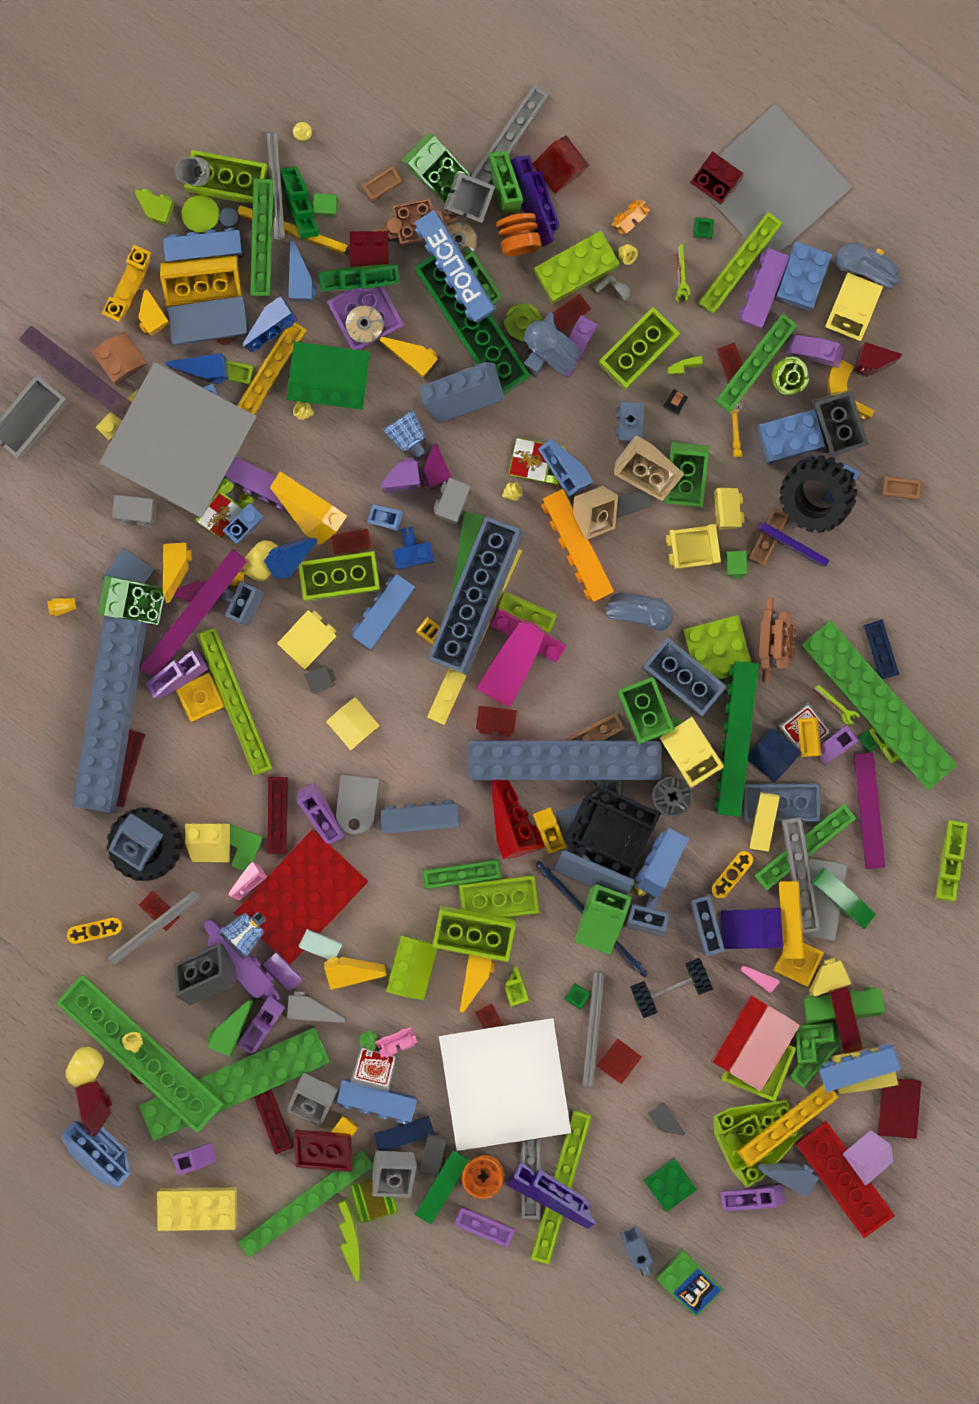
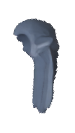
(859, 260)
(552, 346)
(640, 609)

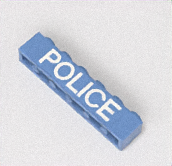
(455, 266)

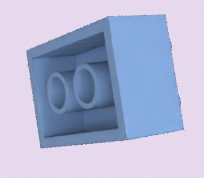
(803, 277)
(791, 436)
(661, 862)

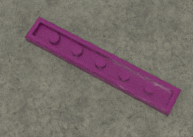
(869, 810)

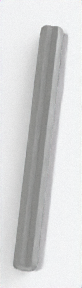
(274, 170)
(154, 927)
(593, 1029)

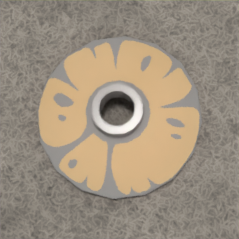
(466, 232)
(367, 333)

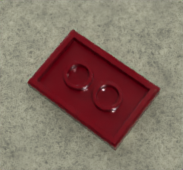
(900, 1109)
(323, 1150)

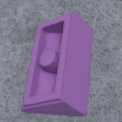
(283, 971)

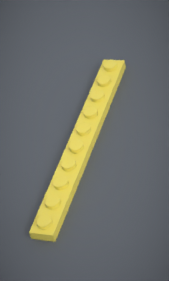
(454, 680)

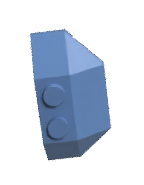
(98, 1155)

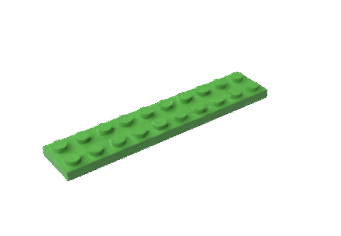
(879, 705)
(151, 1064)
(246, 1078)

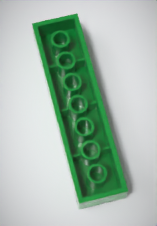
(482, 339)

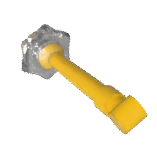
(736, 444)

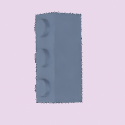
(707, 925)

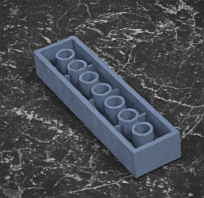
(476, 595)

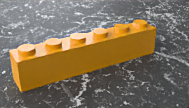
(579, 549)

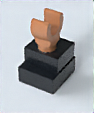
(675, 401)

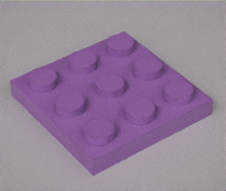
(374, 297)

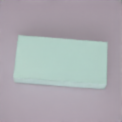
(320, 944)

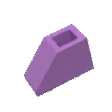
(837, 744)
(194, 1158)

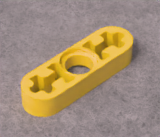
(736, 859)
(79, 928)

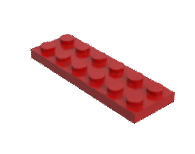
(859, 1201)

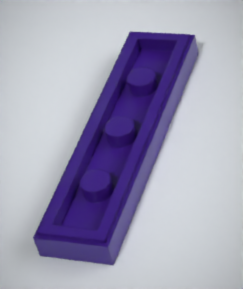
(793, 544)

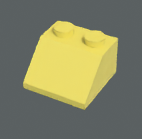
(728, 508)
(208, 842)

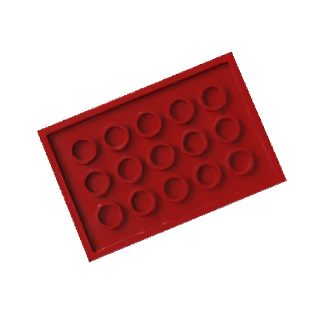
(302, 894)

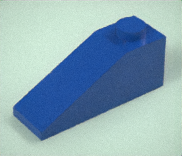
(208, 368)
(286, 558)

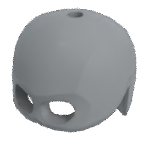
(193, 171)

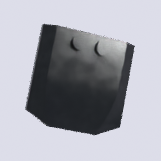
(611, 830)

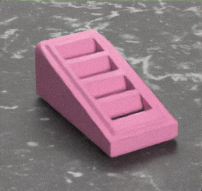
(248, 881)
(765, 981)

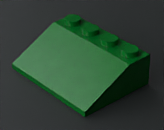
(328, 375)

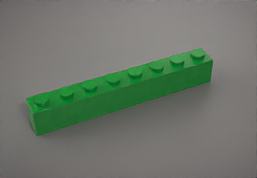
(737, 738)

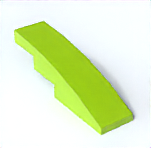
(951, 861)
(351, 1246)

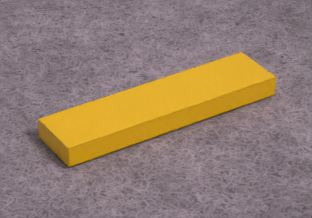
(791, 919)

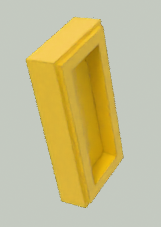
(809, 737)

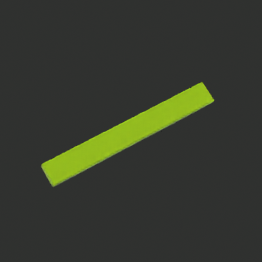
(234, 701)
(565, 1174)

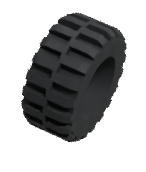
(830, 474)
(170, 850)

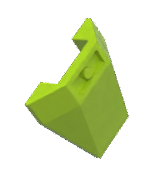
(743, 1123)

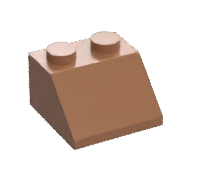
(119, 357)

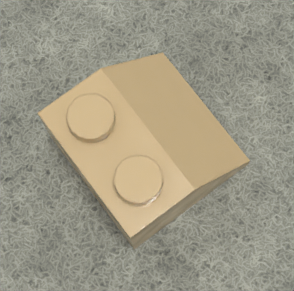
(595, 511)

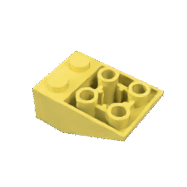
(854, 306)
(691, 752)

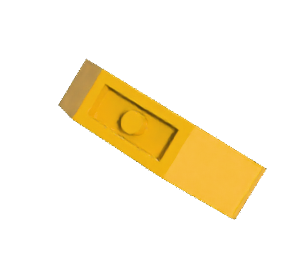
(129, 284)

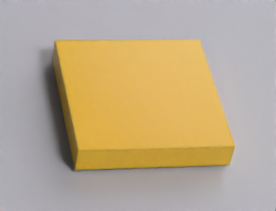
(200, 697)
(800, 969)

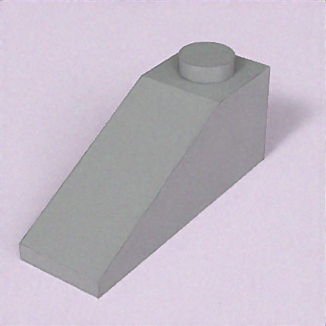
(307, 1008)

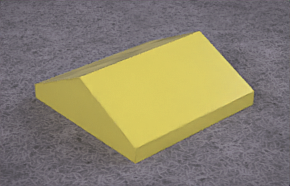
(352, 723)

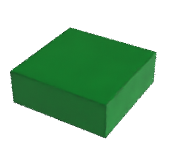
(703, 228)
(868, 741)
(577, 996)

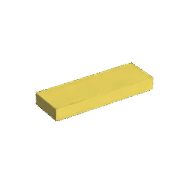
(764, 821)

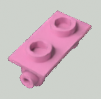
(388, 1044)

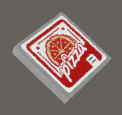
(790, 725)
(373, 1070)

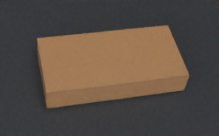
(382, 183)
(901, 488)

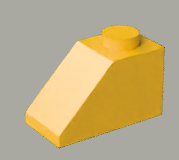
(151, 316)
(549, 830)

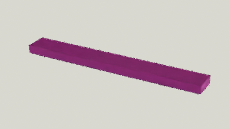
(194, 613)

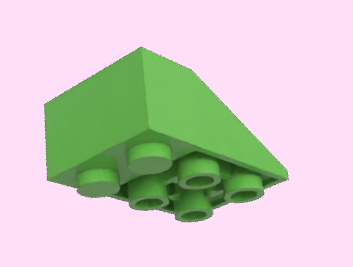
(434, 165)
(142, 607)
(602, 919)

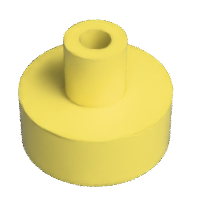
(627, 254)
(132, 1041)

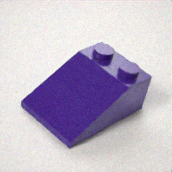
(751, 928)

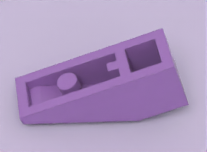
(581, 336)
(816, 350)
(319, 813)
(753, 1197)

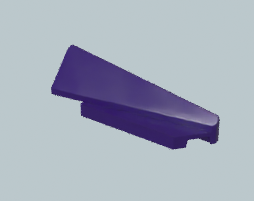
(536, 198)
(551, 1194)

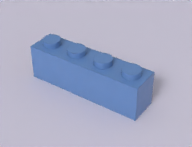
(203, 245)
(383, 612)
(860, 1068)
(373, 1100)

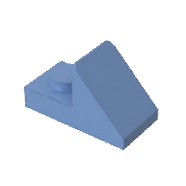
(385, 517)

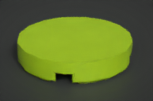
(200, 214)
(518, 319)

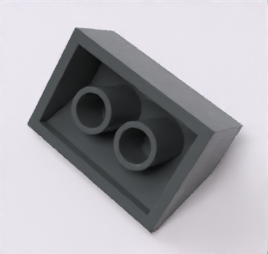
(839, 422)
(204, 974)

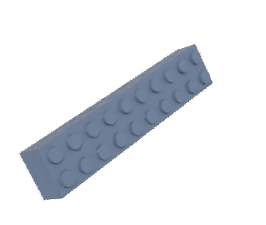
(109, 714)
(564, 760)

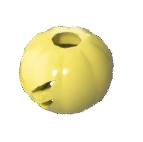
(256, 567)
(84, 1066)

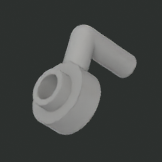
(621, 290)

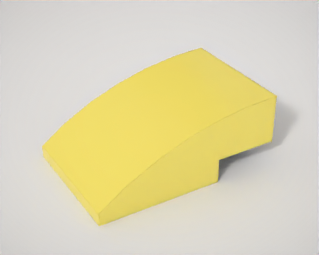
(874, 1083)

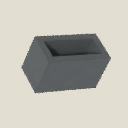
(320, 679)

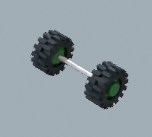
(698, 976)

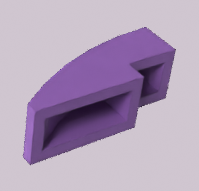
(177, 674)
(261, 1025)

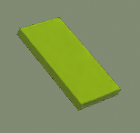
(501, 897)

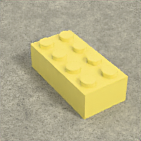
(197, 1208)

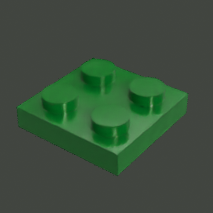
(670, 1185)

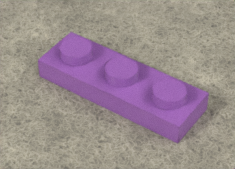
(484, 1227)

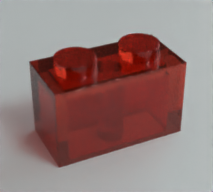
(496, 720)

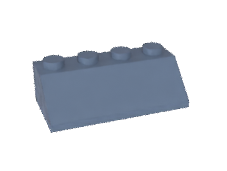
(462, 392)
(683, 677)
(420, 818)

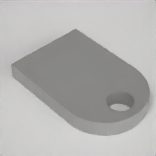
(356, 801)

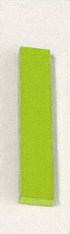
(740, 263)

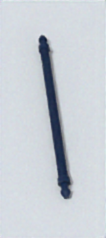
(636, 965)

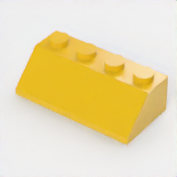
(200, 280)

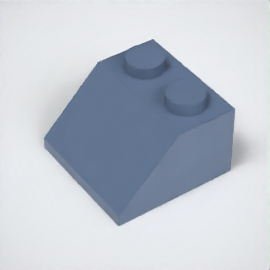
(135, 842)

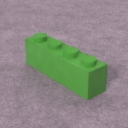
(865, 1004)

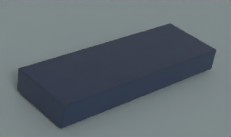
(881, 649)
(404, 1134)

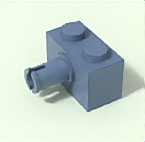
(630, 421)
(243, 602)
(647, 918)

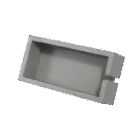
(30, 417)

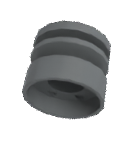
(661, 801)

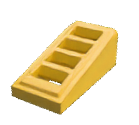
(424, 624)

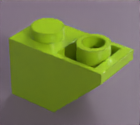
(155, 207)

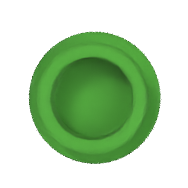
(368, 1040)

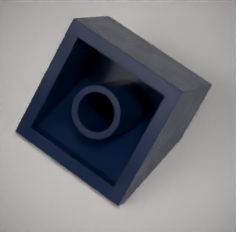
(773, 755)

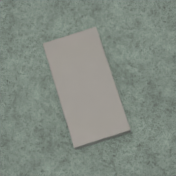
(827, 911)

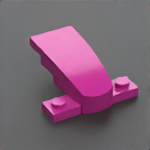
(516, 656)

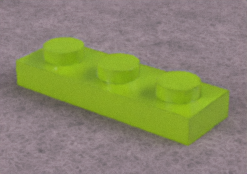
(526, 610)

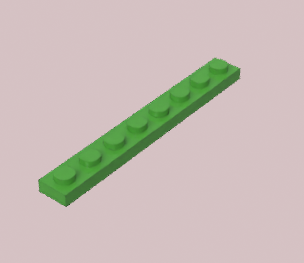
(303, 1205)

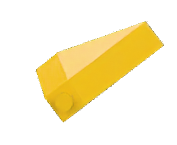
(311, 513)

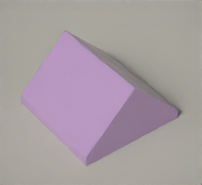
(869, 1156)

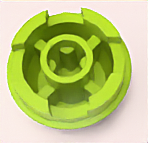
(790, 376)

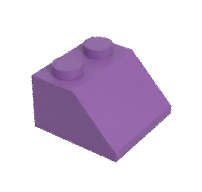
(402, 477)

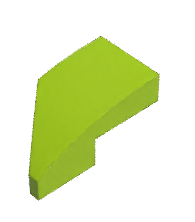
(678, 368)
(515, 989)

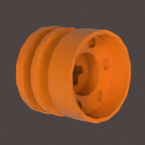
(518, 229)
(477, 1185)

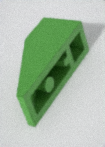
(505, 182)
(481, 275)

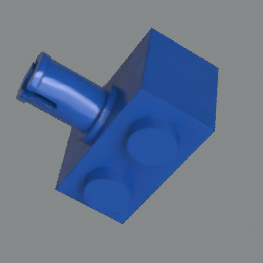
(412, 553)

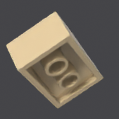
(647, 469)

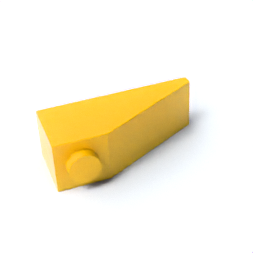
(415, 356)
(175, 566)
(349, 971)
(476, 975)

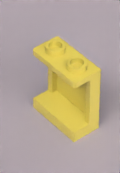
(693, 547)
(307, 639)

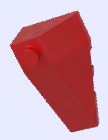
(513, 829)

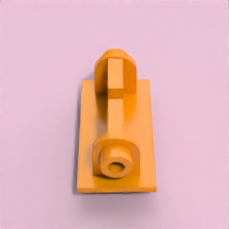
(636, 211)

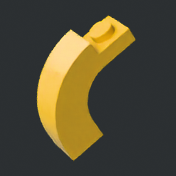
(838, 381)

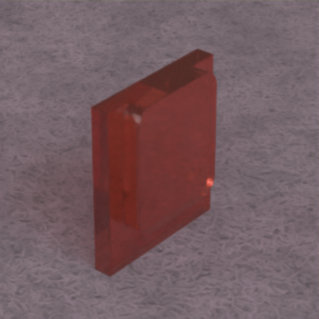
(619, 1061)

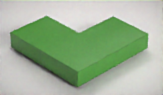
(247, 845)
(808, 1036)

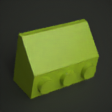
(412, 968)

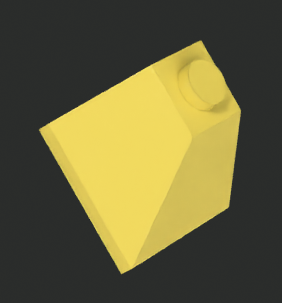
(829, 977)

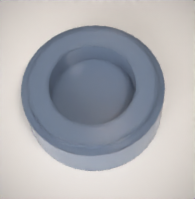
(229, 217)

